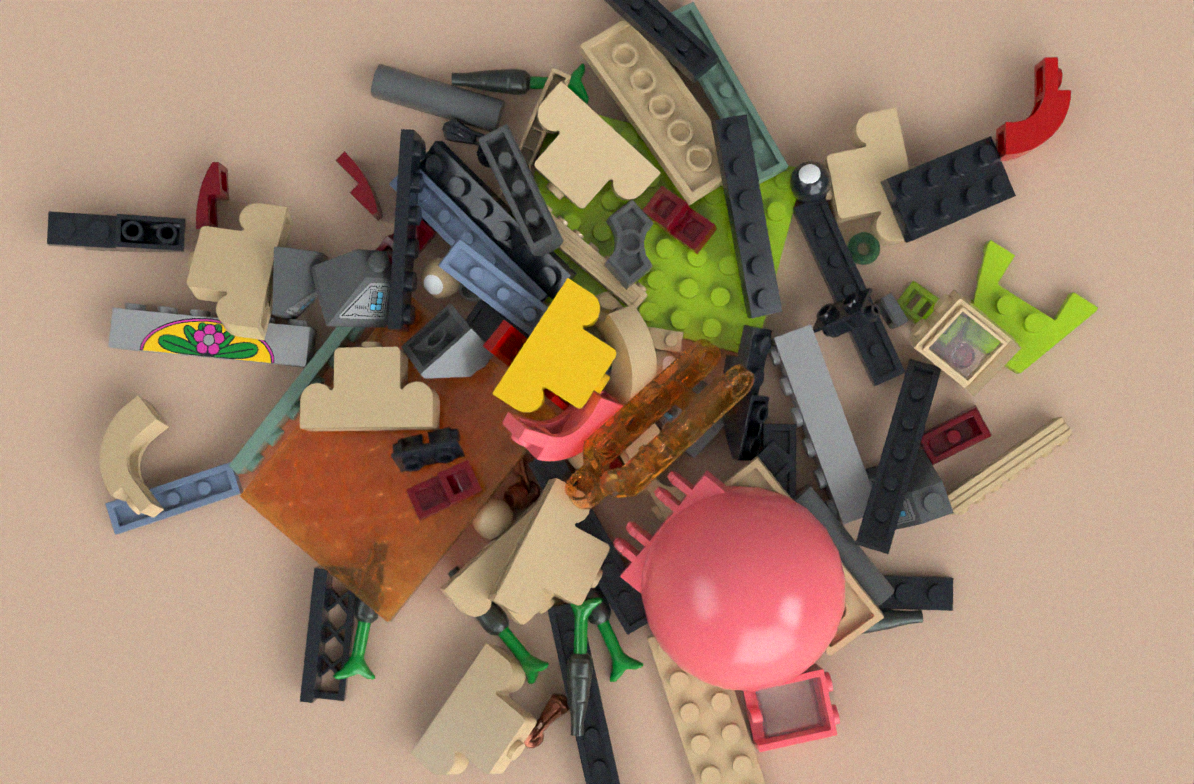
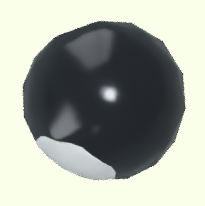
(810, 182)

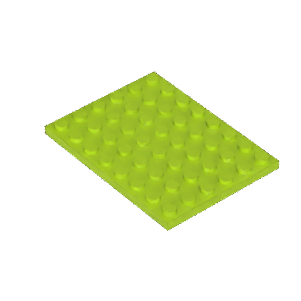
(684, 289)

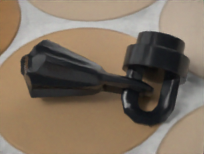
(458, 132)

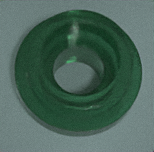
(872, 244)

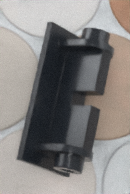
(845, 314)
(412, 453)

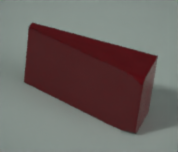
(955, 435)

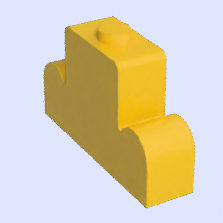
(559, 355)

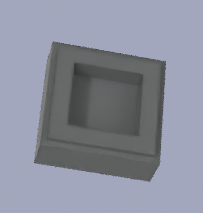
(891, 311)

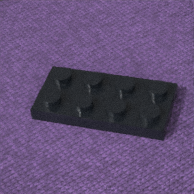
(948, 189)

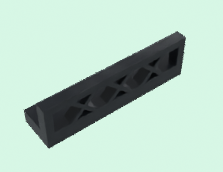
(317, 640)

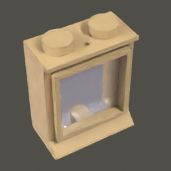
(963, 342)

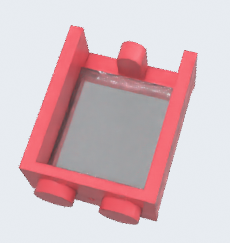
(792, 711)

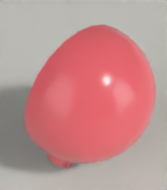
(737, 583)

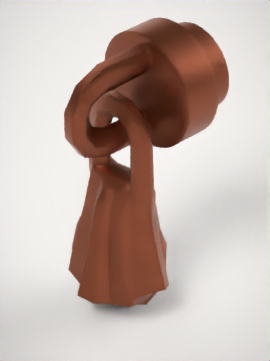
(518, 494)
(554, 709)

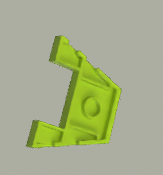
(1027, 325)

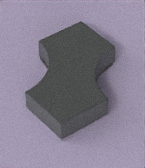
(629, 256)

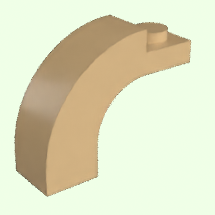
(635, 352)
(122, 452)

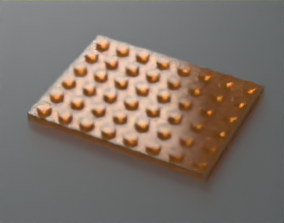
(350, 502)

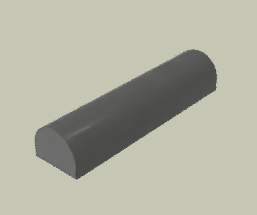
(437, 98)
(521, 191)
(851, 554)

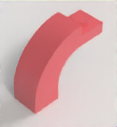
(564, 434)

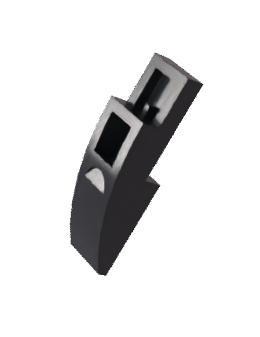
(116, 232)
(746, 419)

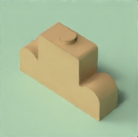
(587, 153)
(858, 174)
(239, 268)
(370, 394)
(550, 556)
(476, 579)
(479, 719)

